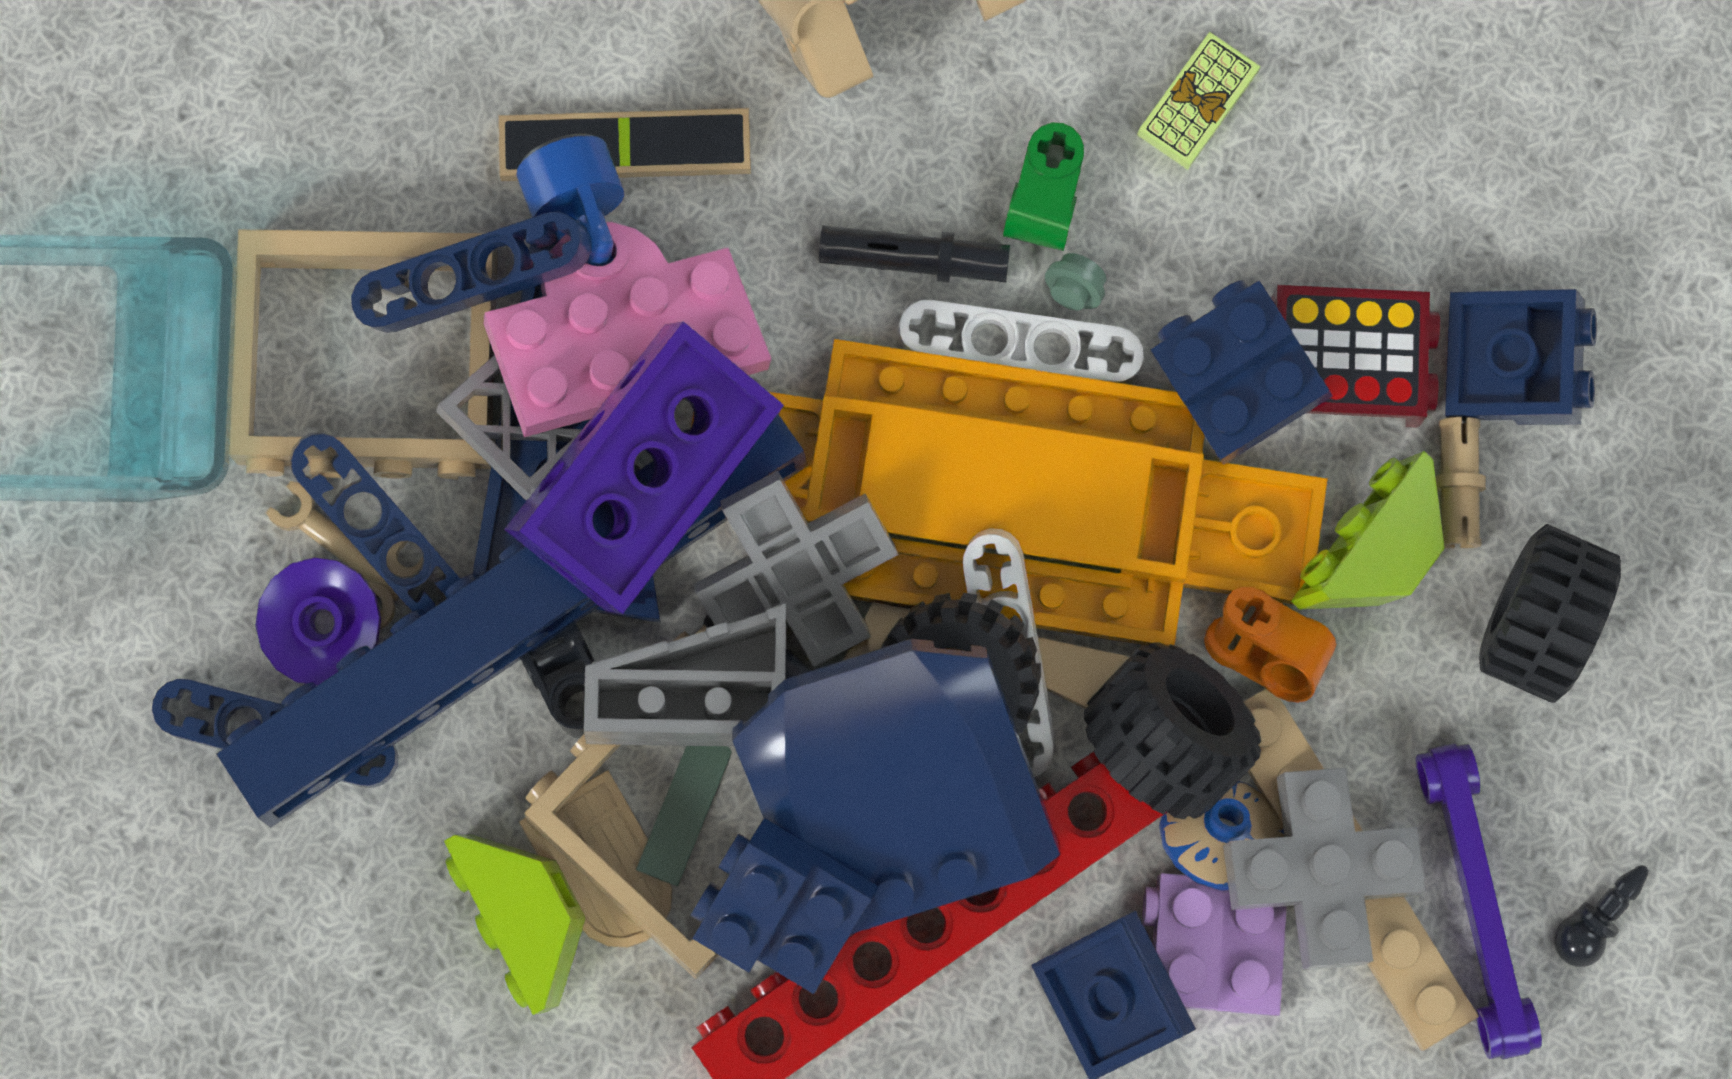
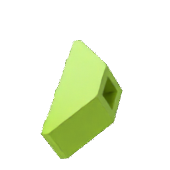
(1381, 543)
(522, 912)

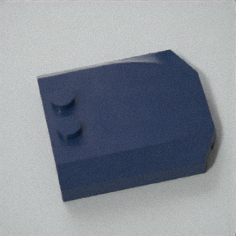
(901, 775)

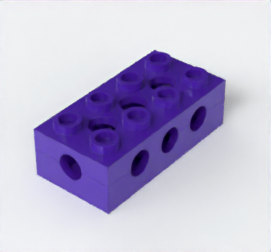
(688, 469)

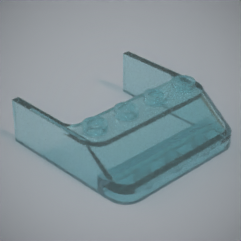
(167, 366)

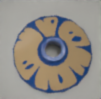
(1198, 843)

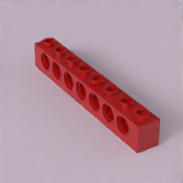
(724, 1041)

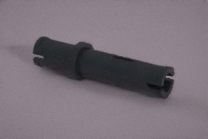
(914, 254)

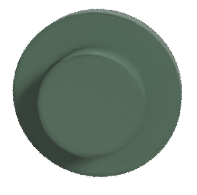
(1076, 282)

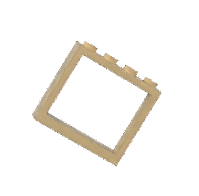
(344, 250)
(549, 796)

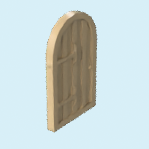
(611, 830)

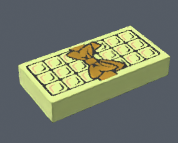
(1198, 100)

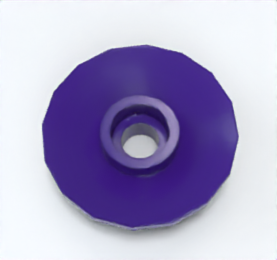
(289, 613)

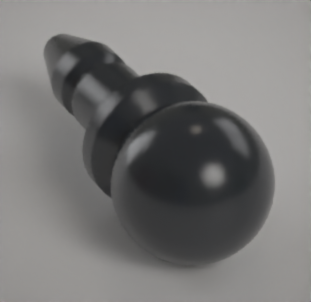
(1583, 937)

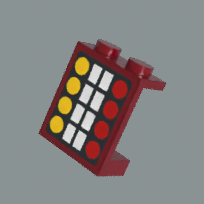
(1367, 348)

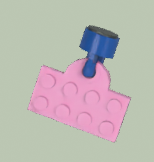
(592, 326)

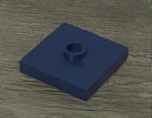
(1113, 996)

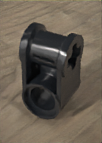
(559, 673)

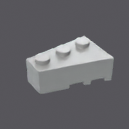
(687, 687)

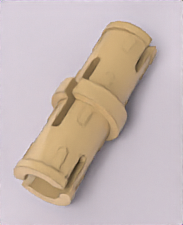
(1460, 482)

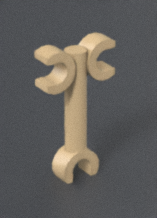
(334, 540)

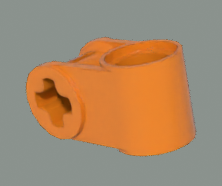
(1275, 646)

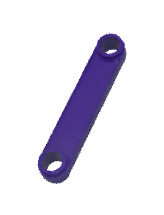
(1508, 1023)

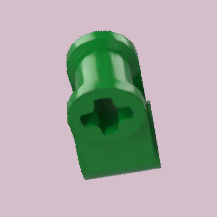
(1045, 196)

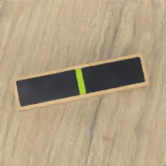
(640, 140)

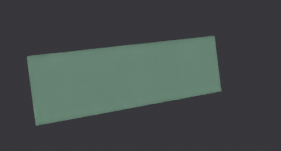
(683, 812)

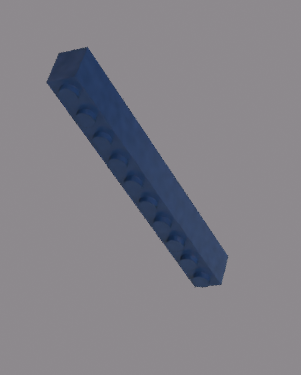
(440, 658)

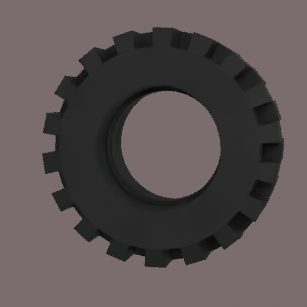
(1550, 613)
(969, 623)
(1172, 731)

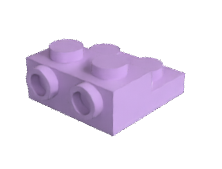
(1216, 953)

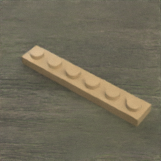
(1402, 951)

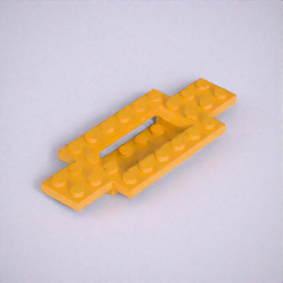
(1062, 467)

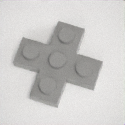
(797, 566)
(1324, 868)

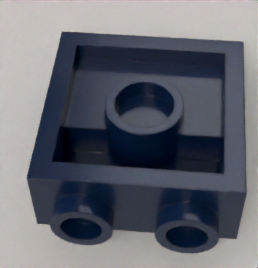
(1519, 356)
(1239, 369)
(781, 906)

